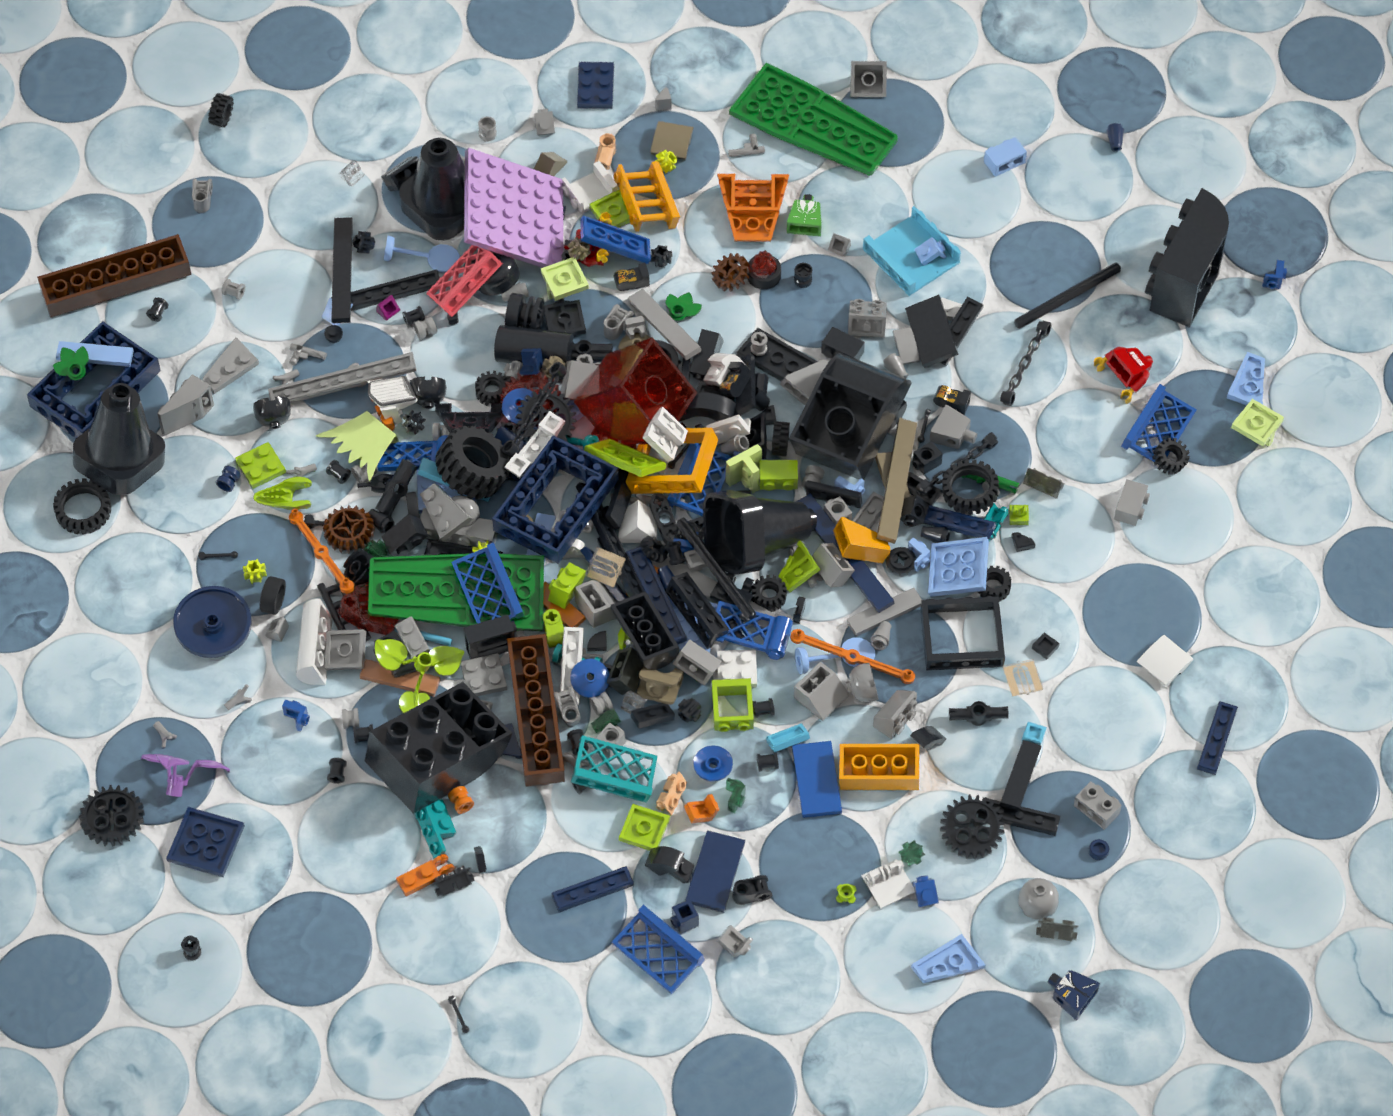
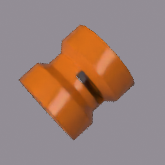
(460, 798)

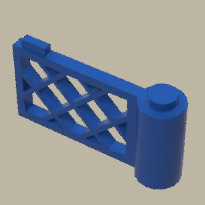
(417, 447)
(776, 636)

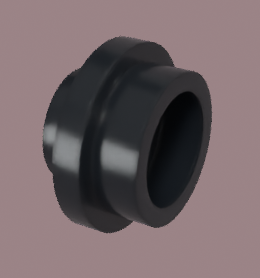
(333, 333)

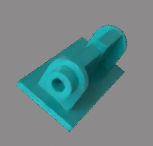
(998, 516)

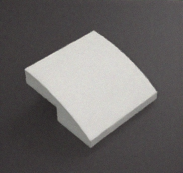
(665, 434)
(1165, 660)

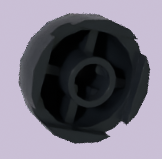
(428, 391)
(272, 412)
(357, 567)

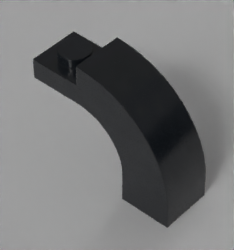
(710, 406)

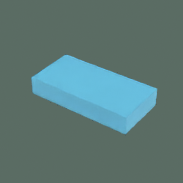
(788, 737)

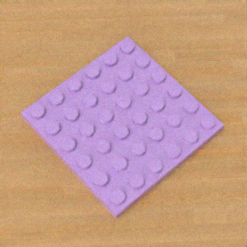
(512, 209)

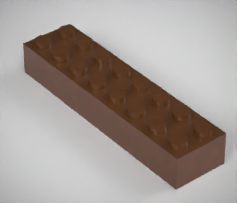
(114, 275)
(536, 710)

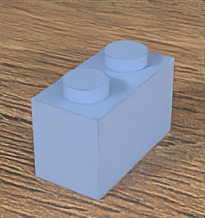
(1005, 156)

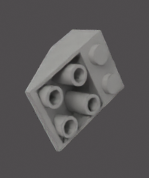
(186, 405)

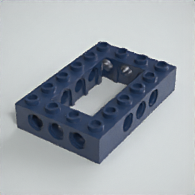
(48, 393)
(555, 456)

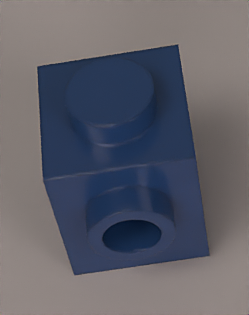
(684, 916)

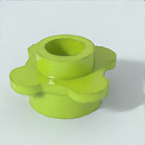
(846, 888)

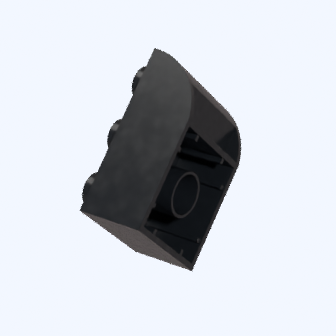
(1191, 260)
(848, 415)
(436, 746)

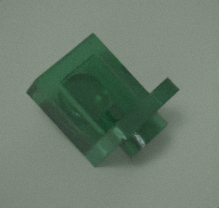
(738, 792)

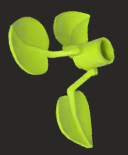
(393, 653)

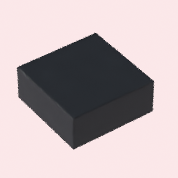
(1045, 645)

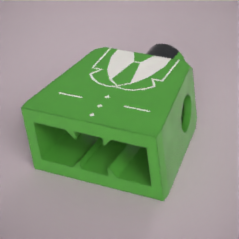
(805, 217)

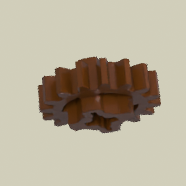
(731, 272)

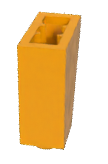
(860, 542)

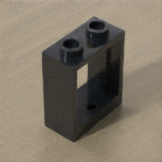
(489, 637)

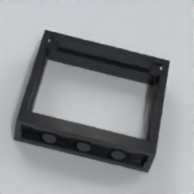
(966, 659)

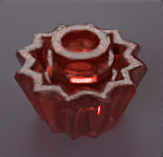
(763, 263)

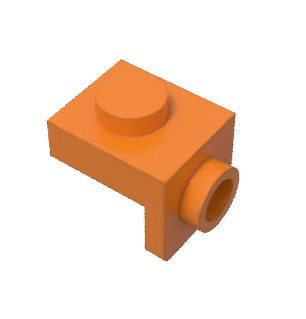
(702, 810)

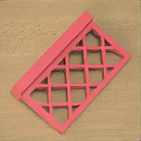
(464, 287)

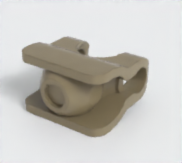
(659, 685)

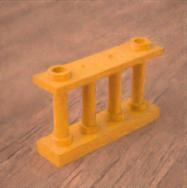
(658, 187)

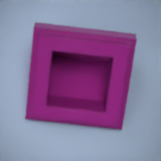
(387, 308)

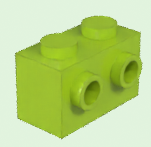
(778, 474)
(563, 588)

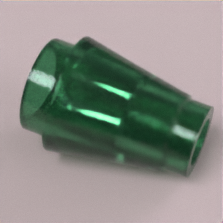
(603, 720)

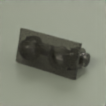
(1043, 483)
(1049, 927)

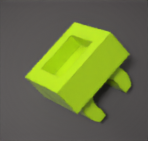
(1018, 515)

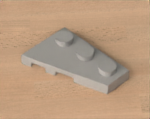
(230, 366)
(444, 512)

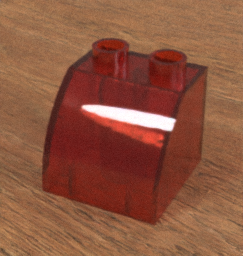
(631, 389)

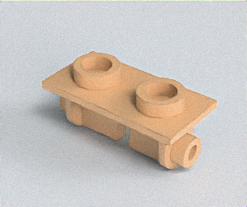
(675, 786)

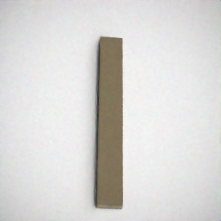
(896, 481)

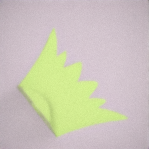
(365, 438)

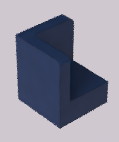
(532, 361)

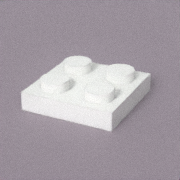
(738, 665)

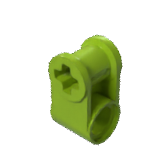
(553, 627)

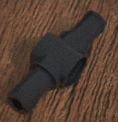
(987, 713)

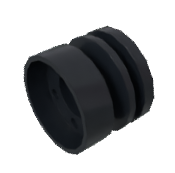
(522, 313)

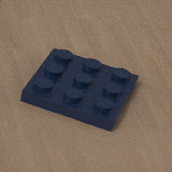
(205, 842)

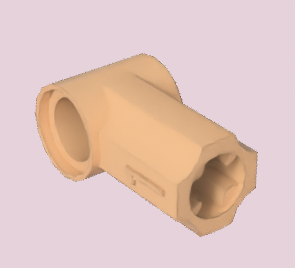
(606, 150)

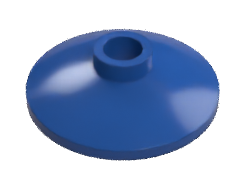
(509, 403)
(586, 687)
(713, 756)

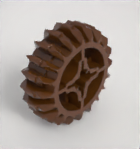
(338, 534)

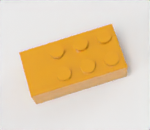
(879, 767)

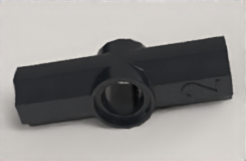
(596, 351)
(401, 477)

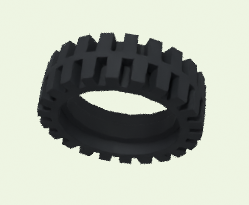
(970, 504)
(81, 524)

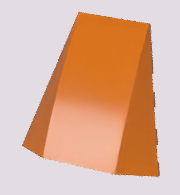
(753, 205)

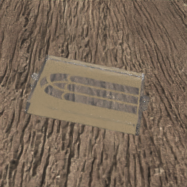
(605, 567)
(1023, 677)

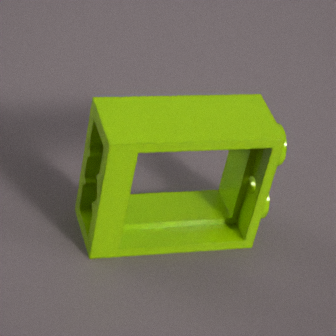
(728, 688)

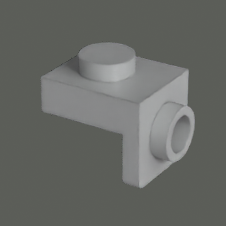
(544, 122)
(734, 942)

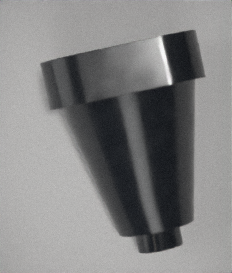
(436, 191)
(119, 446)
(749, 529)

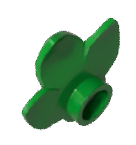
(682, 305)
(72, 361)

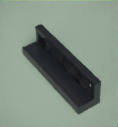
(698, 607)

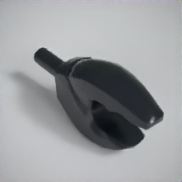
(376, 483)

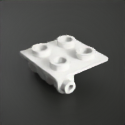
(888, 883)

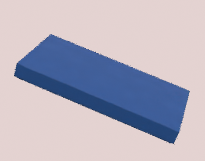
(615, 240)
(816, 779)

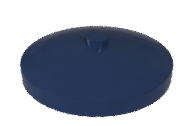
(212, 621)

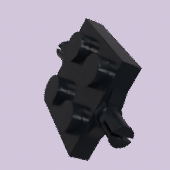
(565, 317)

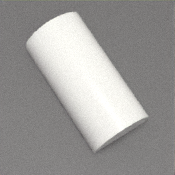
(312, 643)

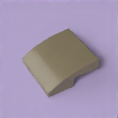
(672, 138)

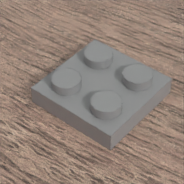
(345, 649)
(484, 675)

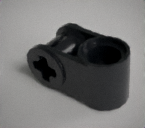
(755, 888)

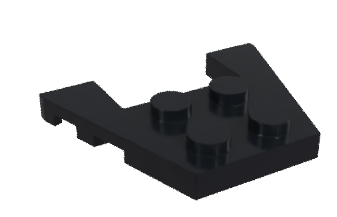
(483, 420)

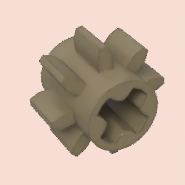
(578, 249)
(548, 363)

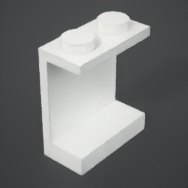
(589, 188)

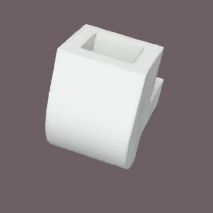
(719, 368)

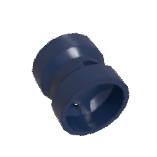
(229, 477)

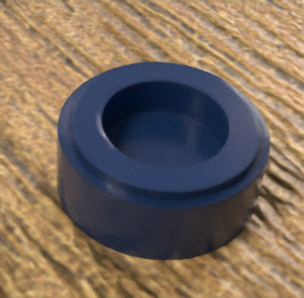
(1099, 849)

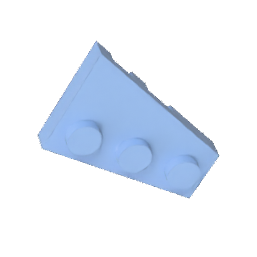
(1248, 381)

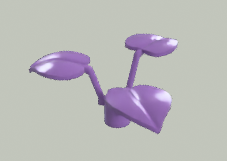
(175, 781)

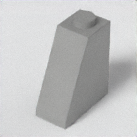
(803, 381)

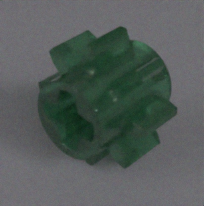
(376, 549)
(912, 853)

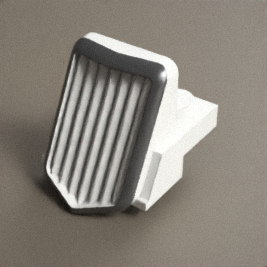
(392, 396)

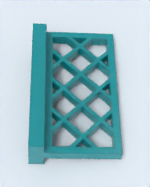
(614, 784)

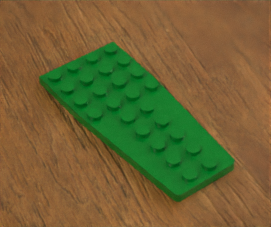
(812, 120)
(432, 593)

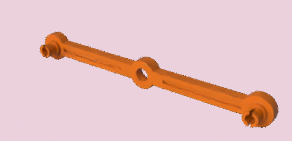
(346, 585)
(798, 636)

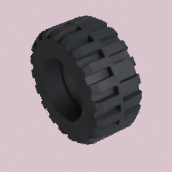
(461, 473)

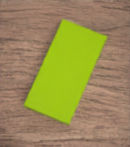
(625, 457)

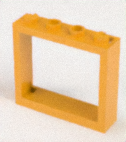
(679, 483)

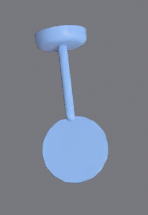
(439, 257)
(859, 644)

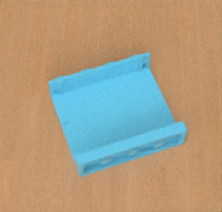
(897, 256)

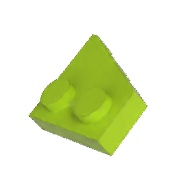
(798, 568)

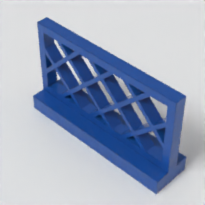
(1148, 414)
(687, 469)
(500, 576)
(673, 940)

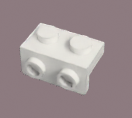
(730, 427)

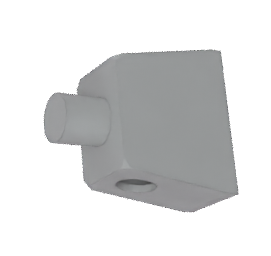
(952, 429)

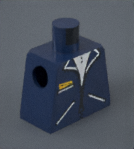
(1073, 992)

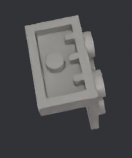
(867, 318)

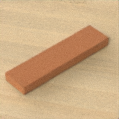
(376, 673)

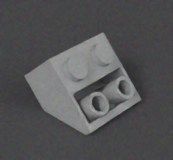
(594, 602)
(820, 691)
(896, 712)

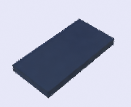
(715, 871)

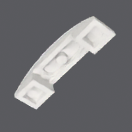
(548, 427)

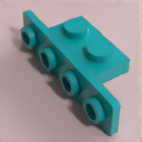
(436, 825)

